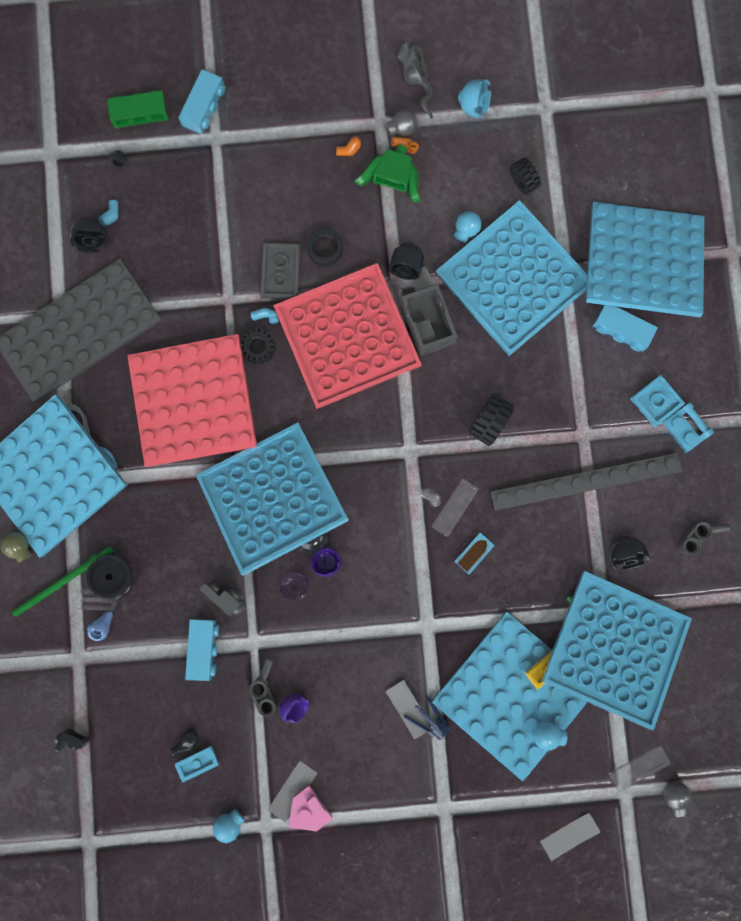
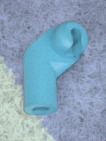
(265, 313)

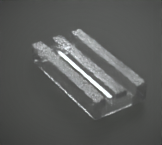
(79, 598)

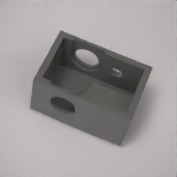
(428, 320)

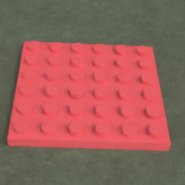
(347, 336)
(192, 400)

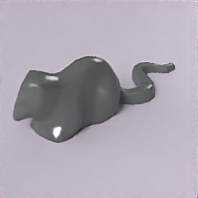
(415, 71)

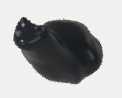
(187, 742)

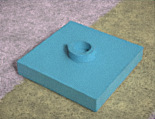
(657, 401)

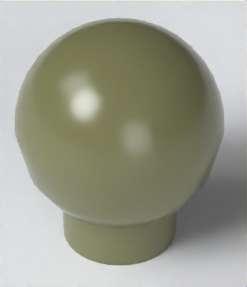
(15, 546)

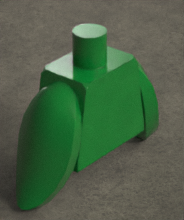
(393, 171)

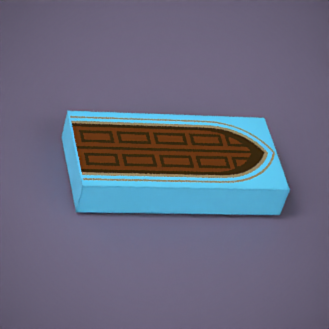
(474, 553)

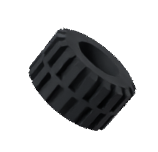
(491, 419)

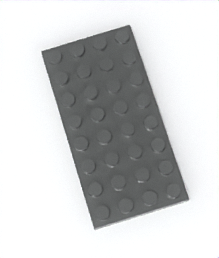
(77, 330)

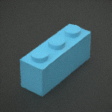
(202, 102)
(624, 327)
(201, 649)

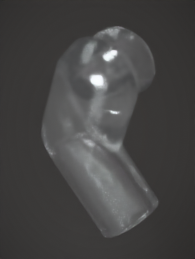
(429, 494)

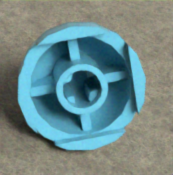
(475, 98)

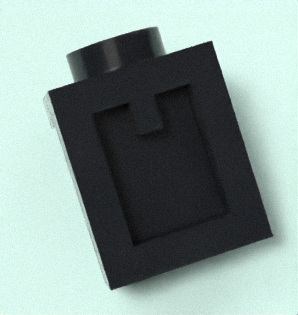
(73, 739)

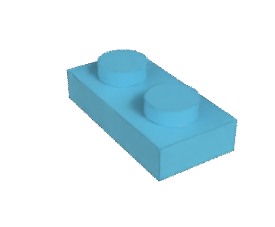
(197, 763)

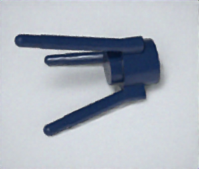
(436, 726)

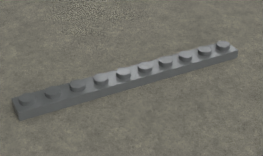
(585, 481)

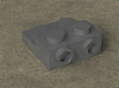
(228, 601)

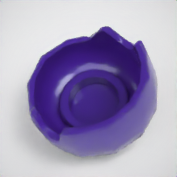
(326, 562)
(293, 708)

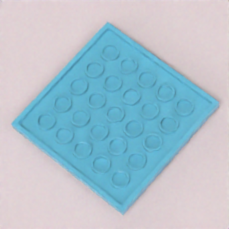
(646, 259)
(514, 278)
(53, 476)
(271, 499)
(617, 650)
(498, 701)

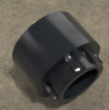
(407, 261)

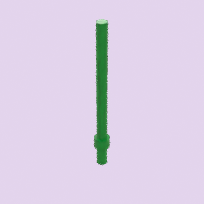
(61, 582)

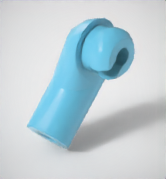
(110, 215)

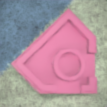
(308, 811)

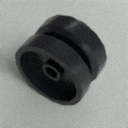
(101, 570)

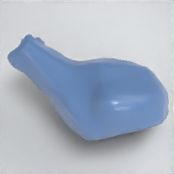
(100, 628)

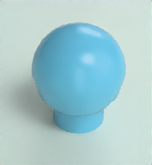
(467, 226)
(549, 736)
(227, 826)

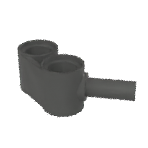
(695, 539)
(266, 696)

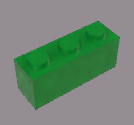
(138, 109)

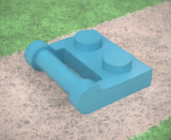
(683, 431)

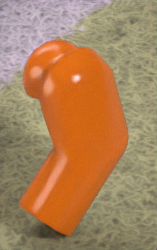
(412, 146)
(350, 149)

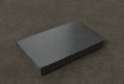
(280, 271)

